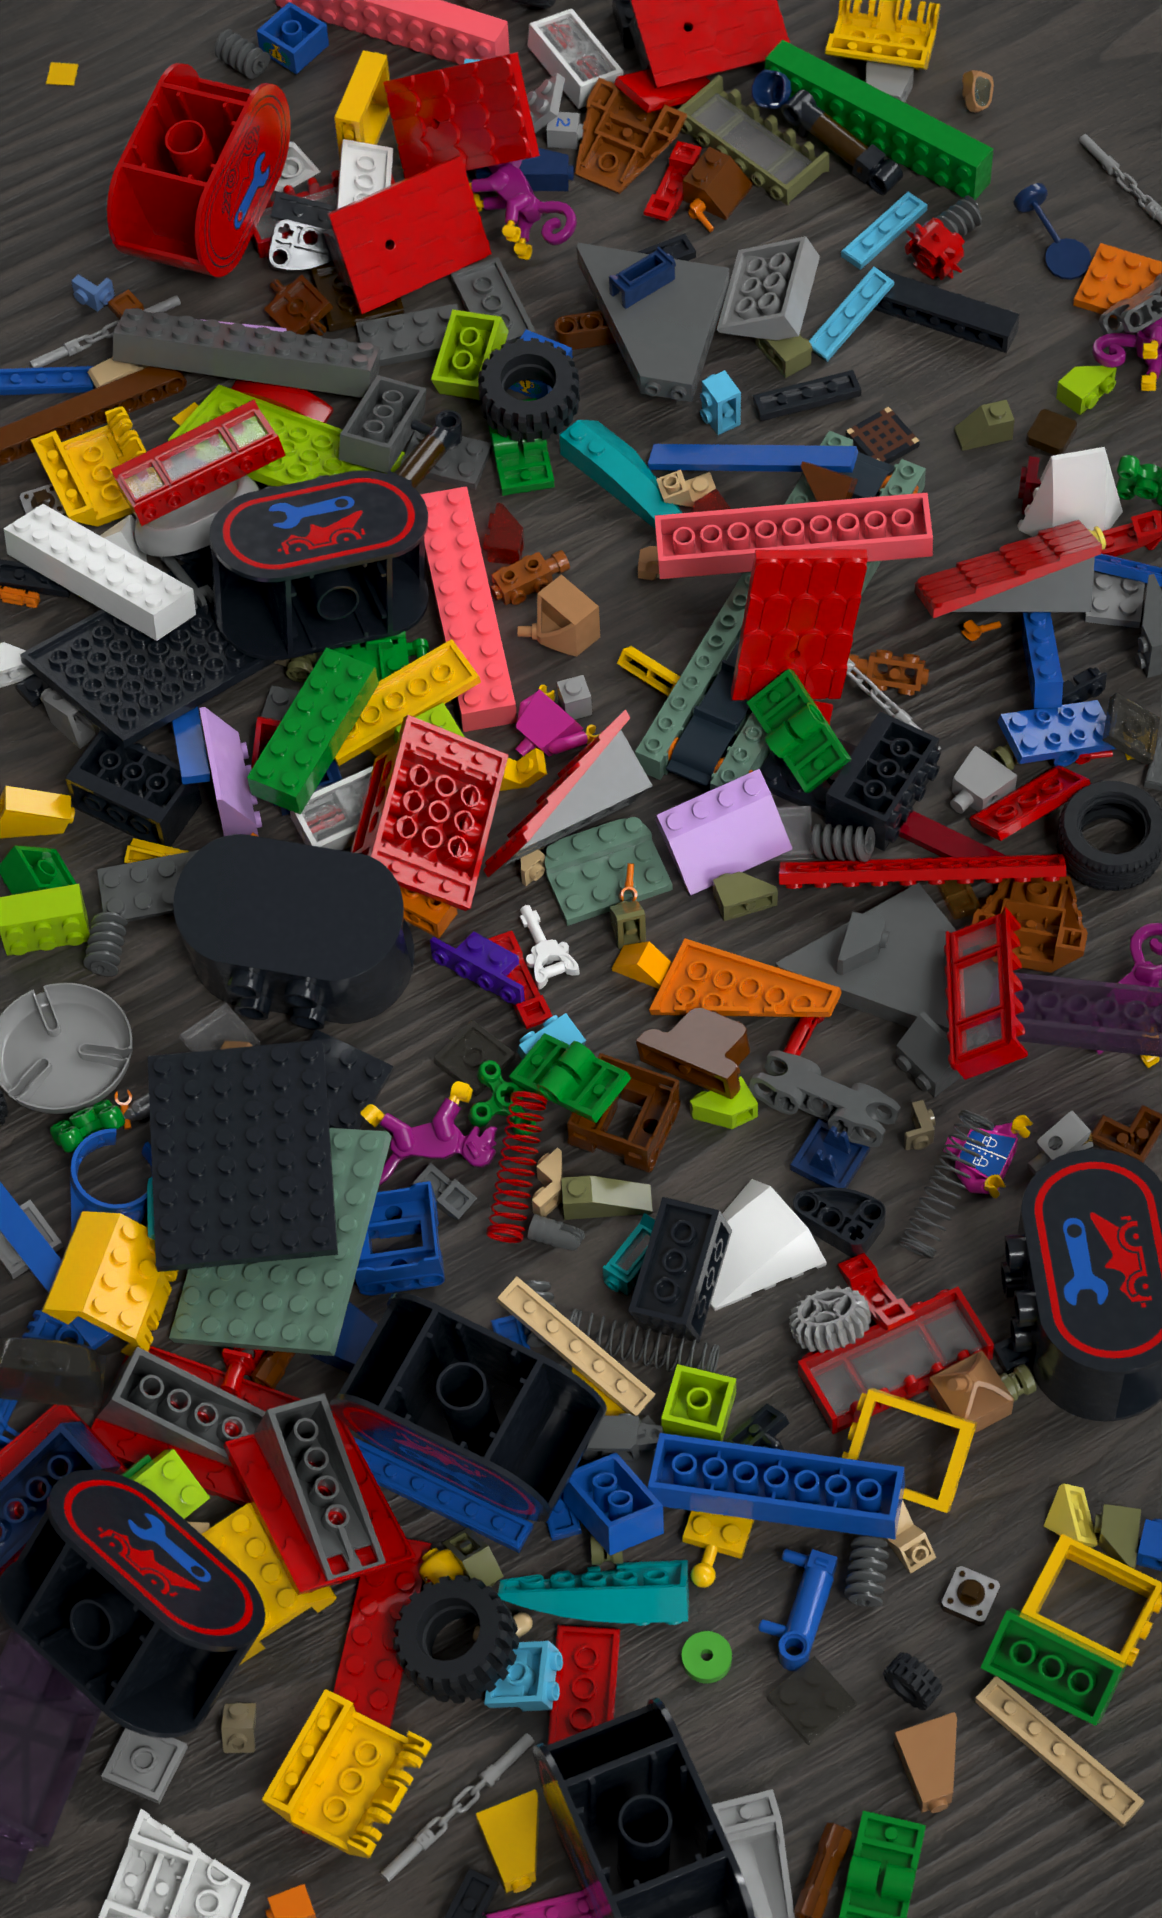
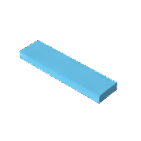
(884, 230)
(850, 313)

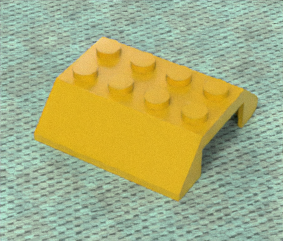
(884, 36)
(83, 467)
(111, 1279)
(248, 1547)
(344, 1776)

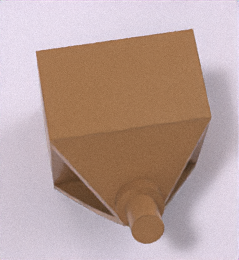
(565, 618)
(972, 1392)

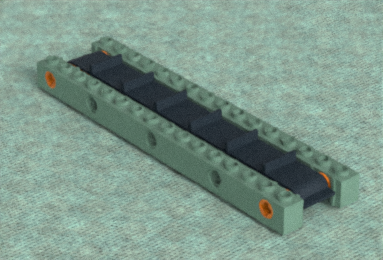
(700, 724)

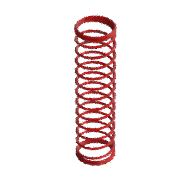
(505, 1228)

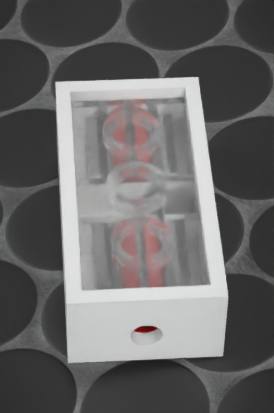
(572, 50)
(334, 813)

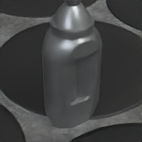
(138, 1109)

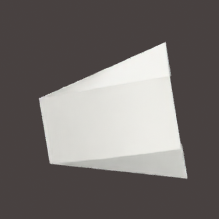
(1074, 489)
(764, 1245)
(171, 1879)

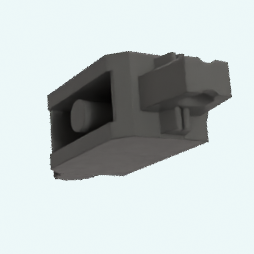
(623, 1436)

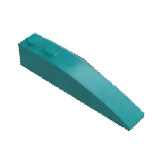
(615, 468)
(630, 1594)

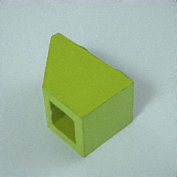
(1084, 386)
(724, 1111)

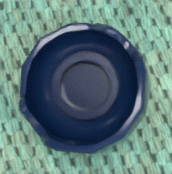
(771, 89)

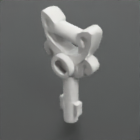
(546, 951)

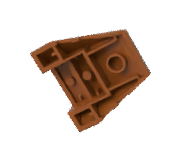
(622, 137)
(1048, 919)

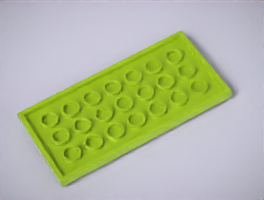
(308, 443)

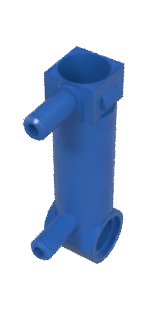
(806, 1608)

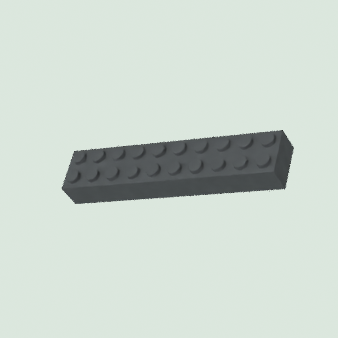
(245, 352)

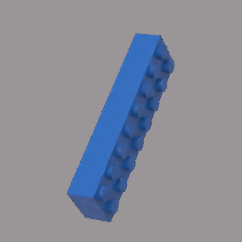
(778, 1485)

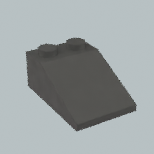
(1150, 640)

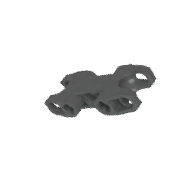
(1136, 311)
(807, 1090)

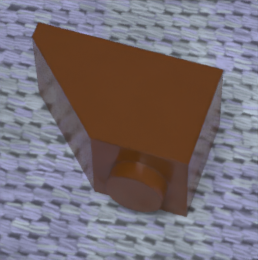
(828, 484)

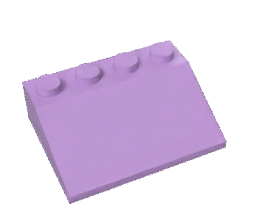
(230, 776)
(724, 831)

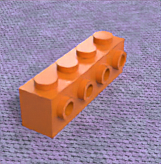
(427, 912)

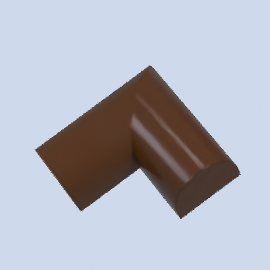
(1133, 1140)

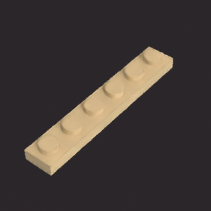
(575, 1347)
(1059, 1751)

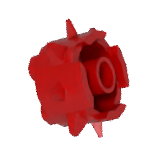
(935, 249)

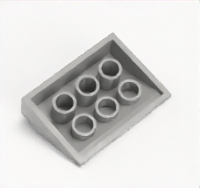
(770, 290)

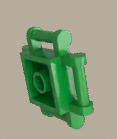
(386, 655)

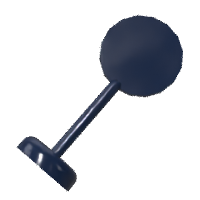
(1064, 257)

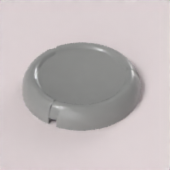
(189, 525)
(63, 1048)

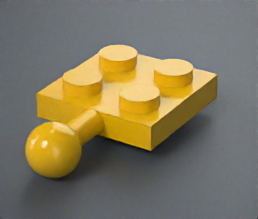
(715, 1534)

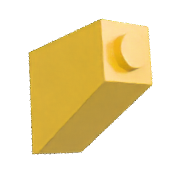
(33, 812)
(512, 1839)

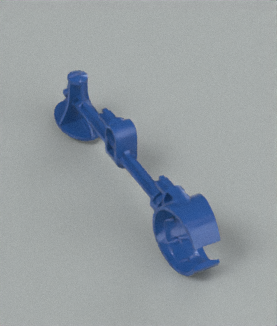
(44, 1325)

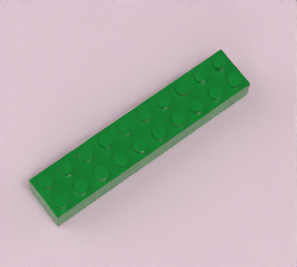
(888, 123)

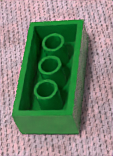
(1053, 1666)

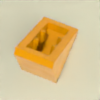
(643, 963)

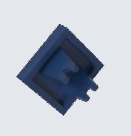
(829, 1157)

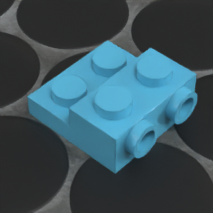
(530, 1679)

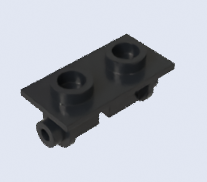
(1089, 684)

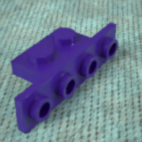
(481, 963)

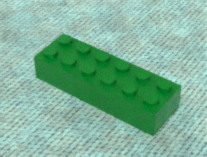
(313, 731)

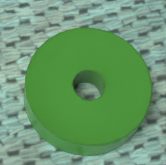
(704, 1643)

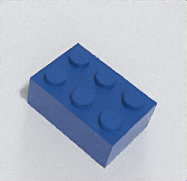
(614, 1504)

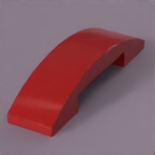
(670, 192)
(290, 398)
(1132, 536)
(534, 1008)
(883, 1305)

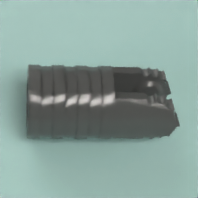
(555, 1233)

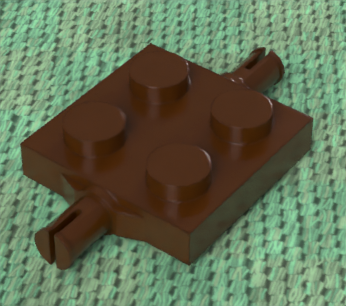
(298, 306)

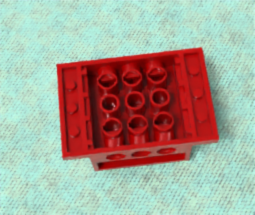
(431, 811)

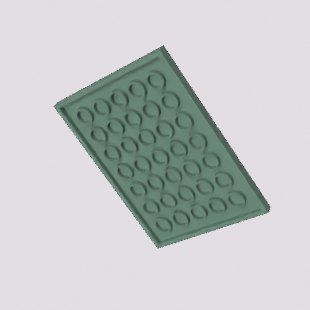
(291, 1301)

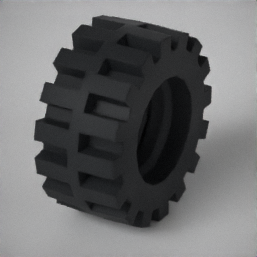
(912, 1681)

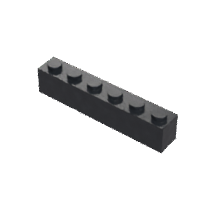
(949, 312)

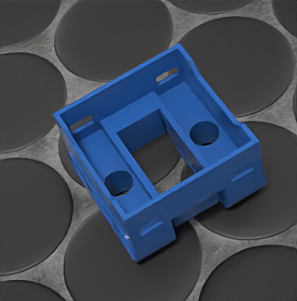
(406, 1267)

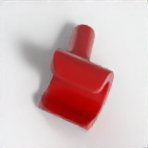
(1084, 758)

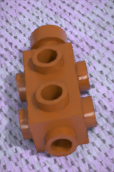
(527, 576)
(895, 675)

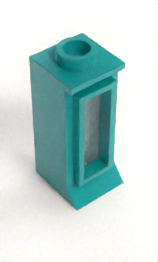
(624, 1267)

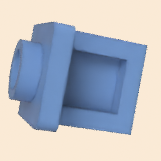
(92, 295)

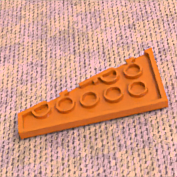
(738, 987)

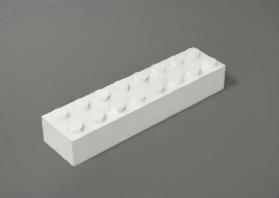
(100, 571)

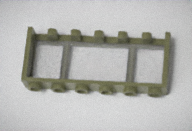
(755, 144)

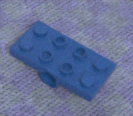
(1055, 732)

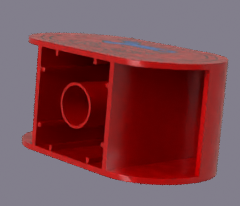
(198, 172)

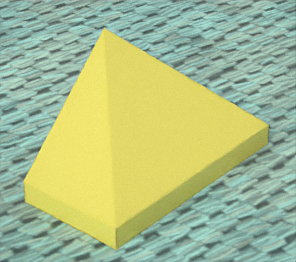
(1071, 1515)

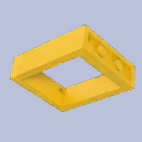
(365, 103)
(967, 1428)
(1110, 1568)

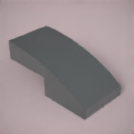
(450, 1196)

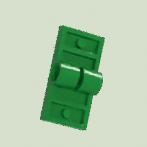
(521, 464)
(798, 731)
(570, 1077)
(882, 1867)

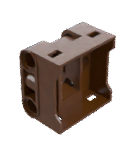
(658, 1112)

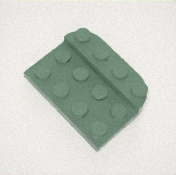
(591, 868)

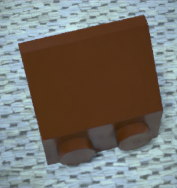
(717, 183)

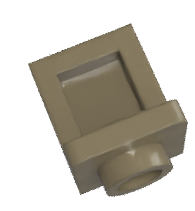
(924, 1127)
(239, 1727)

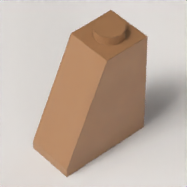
(929, 1760)

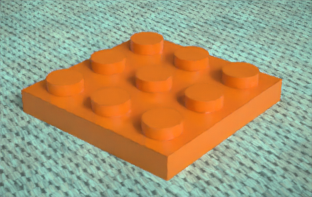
(1115, 277)

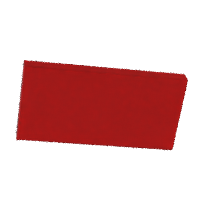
(642, 90)
(1028, 803)
(585, 1681)

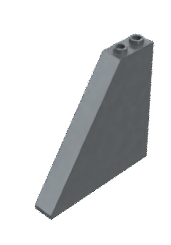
(667, 331)
(905, 975)

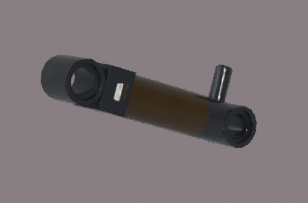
(866, 161)
(438, 440)

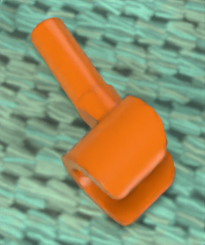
(696, 211)
(973, 632)
(629, 883)
(123, 1106)

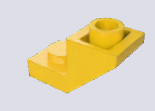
(524, 771)

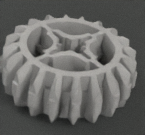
(830, 1319)

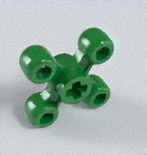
(1138, 480)
(496, 1104)
(85, 1123)

